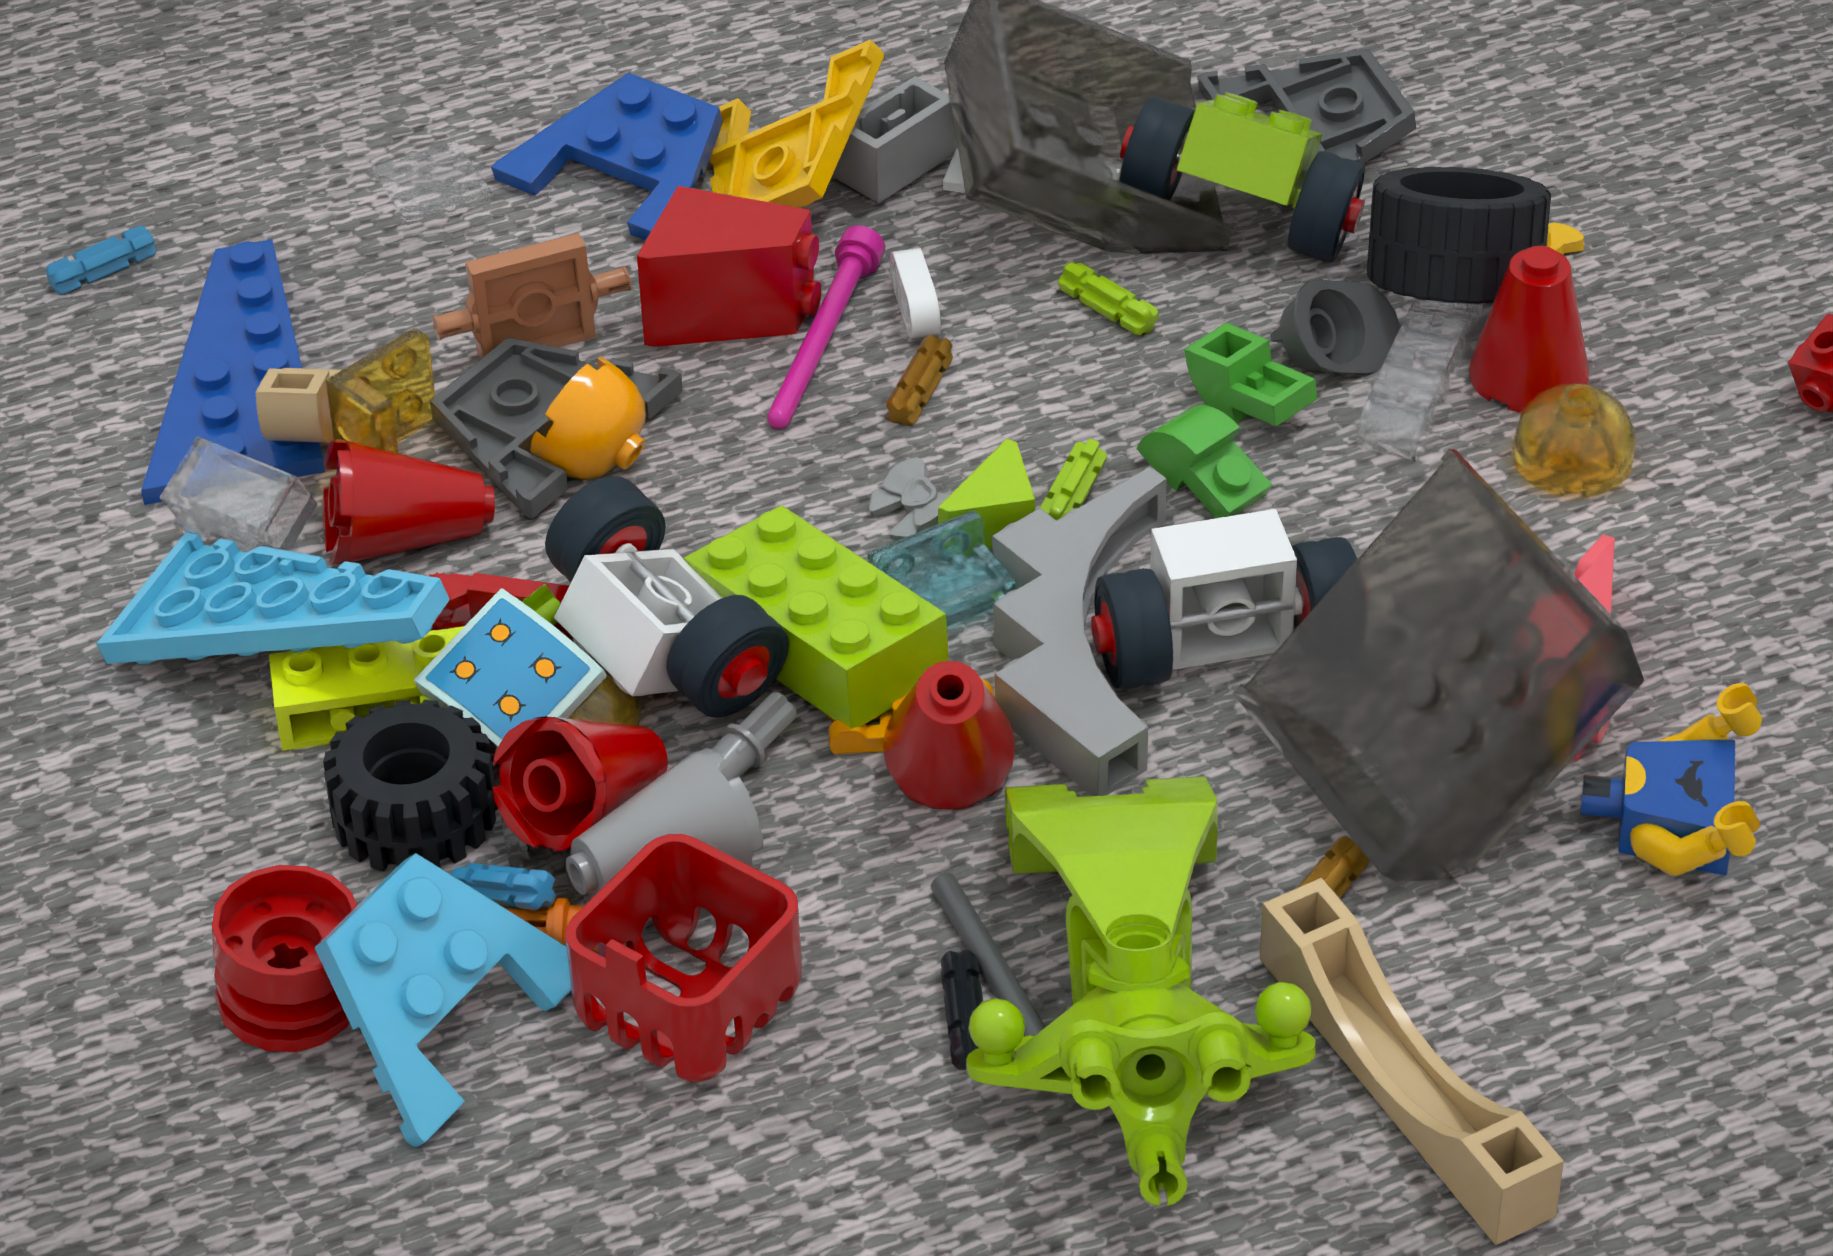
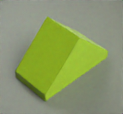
(995, 490)

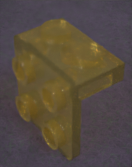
(384, 394)

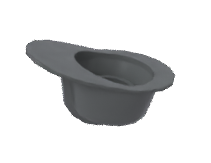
(1338, 327)

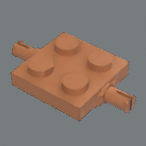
(532, 296)

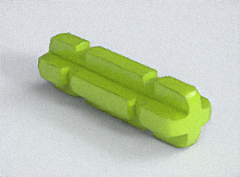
(1108, 298)
(1075, 479)

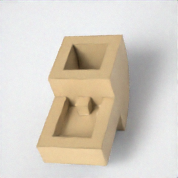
(295, 405)

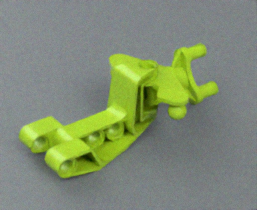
(1135, 1023)

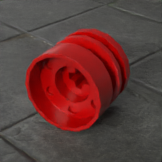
(266, 958)

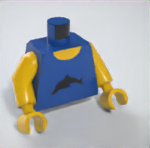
(1681, 792)

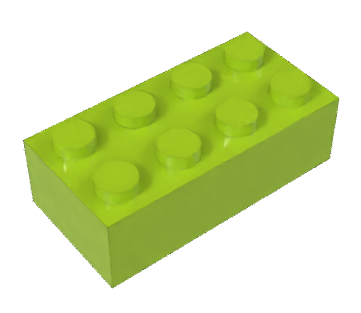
(849, 626)

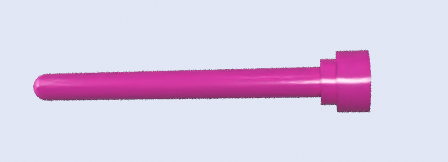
(856, 256)

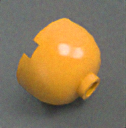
(593, 423)

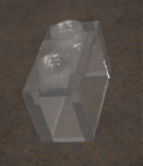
(236, 499)

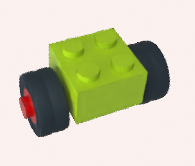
(1252, 154)

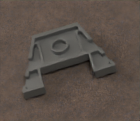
(1340, 92)
(504, 401)

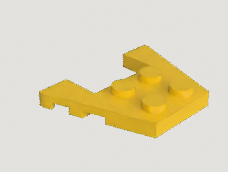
(798, 154)

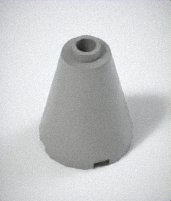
(684, 800)

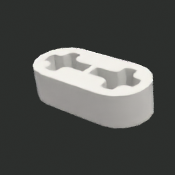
(915, 293)

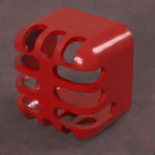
(670, 884)

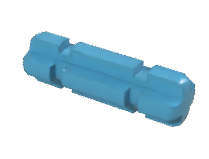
(100, 260)
(509, 885)

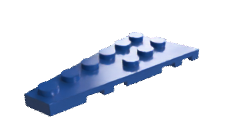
(232, 343)

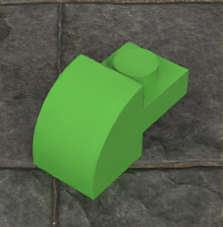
(1239, 378)
(1201, 453)

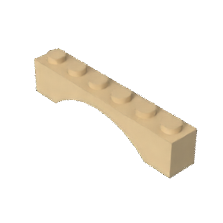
(1475, 1146)

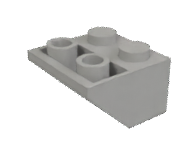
(897, 140)

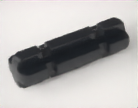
(961, 998)

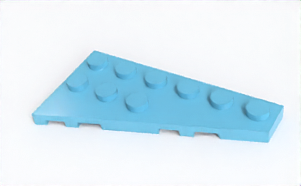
(265, 600)

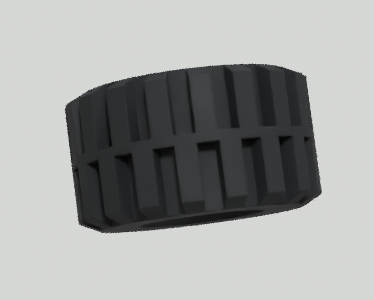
(410, 784)

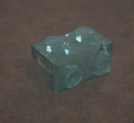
(948, 567)

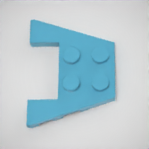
(411, 959)

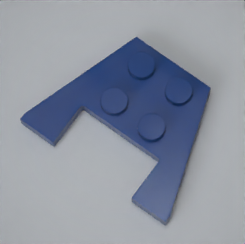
(628, 132)

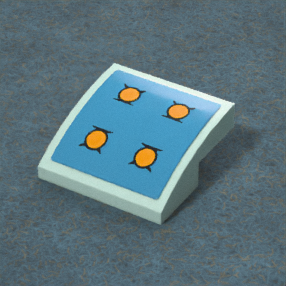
(509, 669)

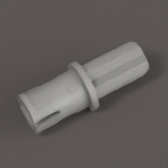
(745, 743)

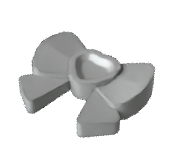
(909, 487)

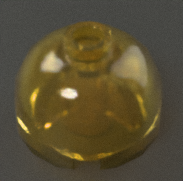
(1574, 441)

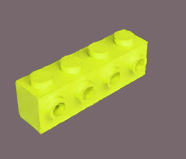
(332, 684)

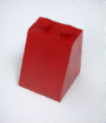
(726, 270)

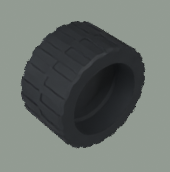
(1452, 231)

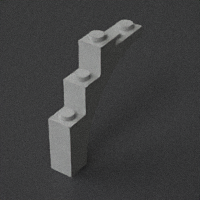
(1053, 683)

